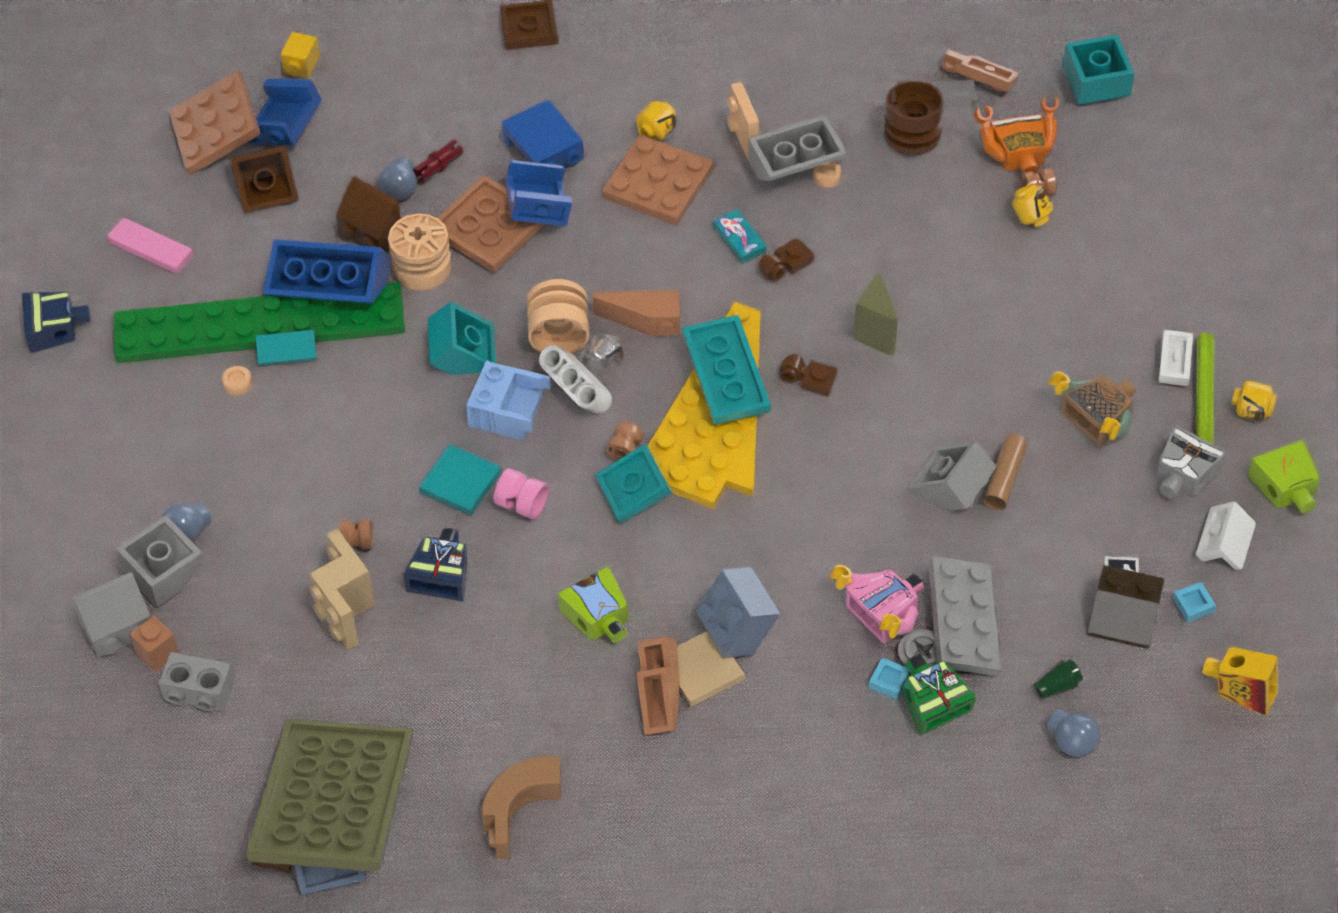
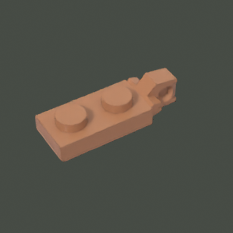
(980, 70)

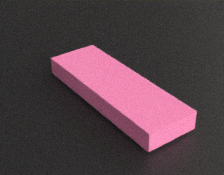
(150, 245)

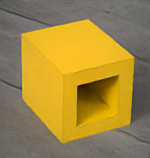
(300, 55)

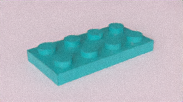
(726, 369)

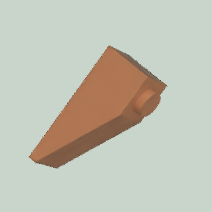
(645, 311)

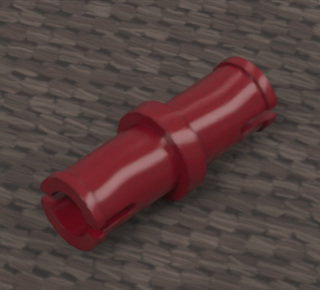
(438, 161)

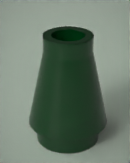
(1059, 679)

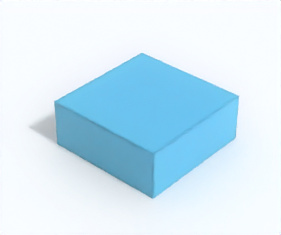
(1194, 602)
(889, 678)

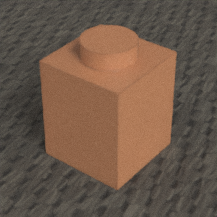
(153, 643)

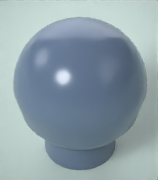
(398, 179)
(189, 518)
(1074, 732)

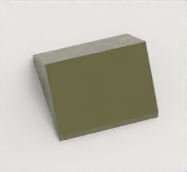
(876, 318)

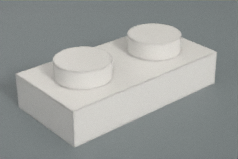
(1175, 358)

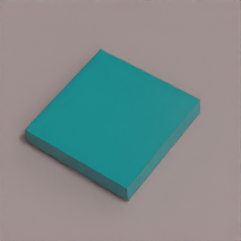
(460, 479)
(633, 483)

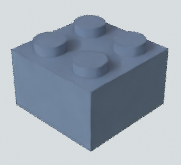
(737, 612)

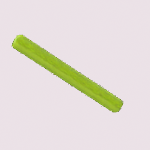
(1205, 387)

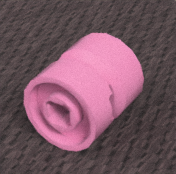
(517, 492)

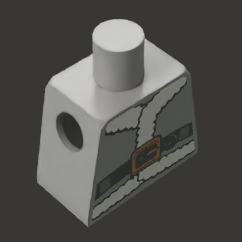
(1188, 464)

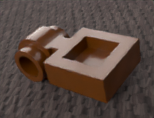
(790, 256)
(816, 378)

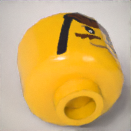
(656, 120)
(1032, 205)
(1254, 401)

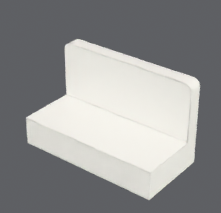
(1226, 535)

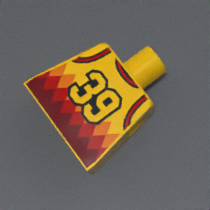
(1246, 678)

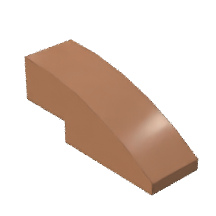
(659, 684)

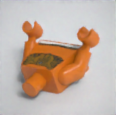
(1019, 140)

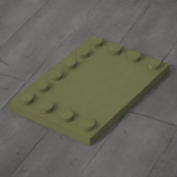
(331, 795)

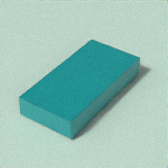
(286, 347)

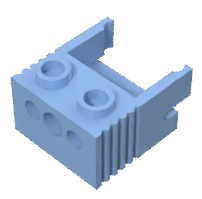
(506, 400)

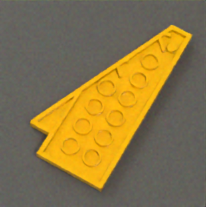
(703, 456)

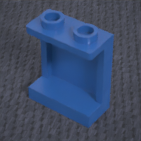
(286, 111)
(544, 136)
(537, 193)

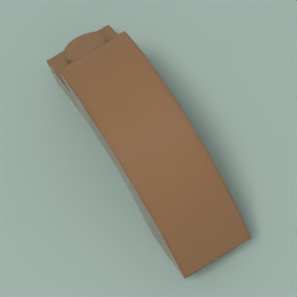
(518, 785)

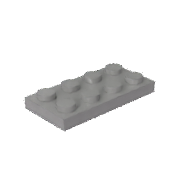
(964, 615)

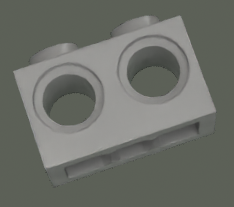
(198, 675)

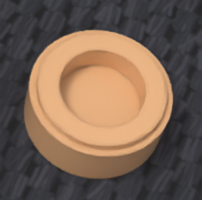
(827, 174)
(237, 380)

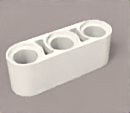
(586, 382)

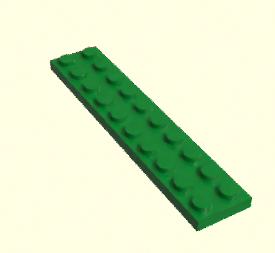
(236, 322)

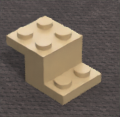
(341, 590)

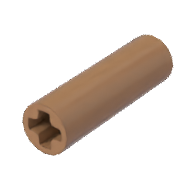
(1006, 472)

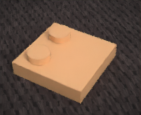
(743, 117)

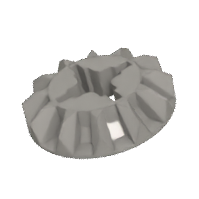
(921, 639)

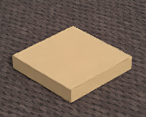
(705, 670)

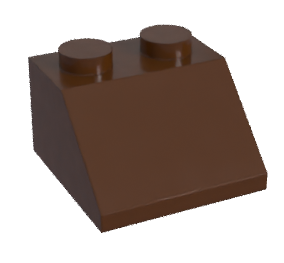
(264, 178)
(367, 215)

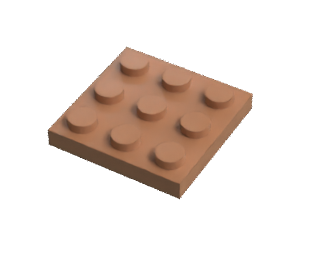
(214, 122)
(658, 179)
(482, 225)

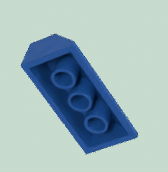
(326, 271)

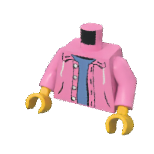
(881, 600)

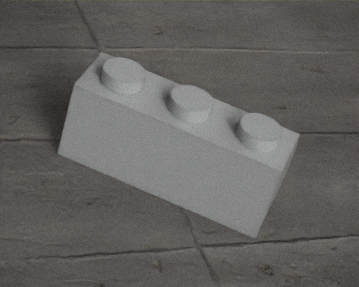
(794, 148)

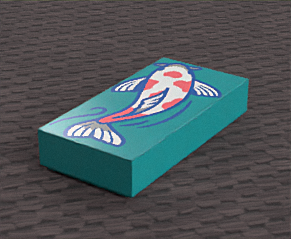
(739, 235)

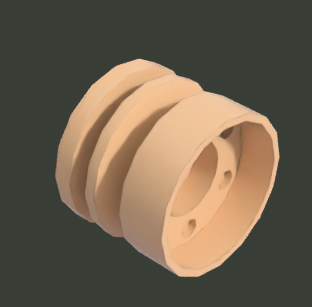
(420, 251)
(557, 315)

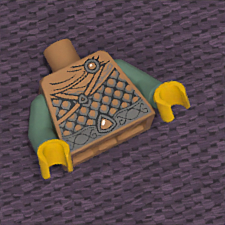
(1096, 405)

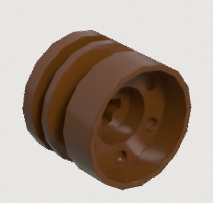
(913, 117)

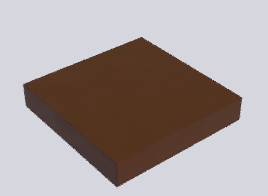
(529, 25)

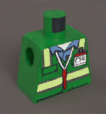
(935, 694)

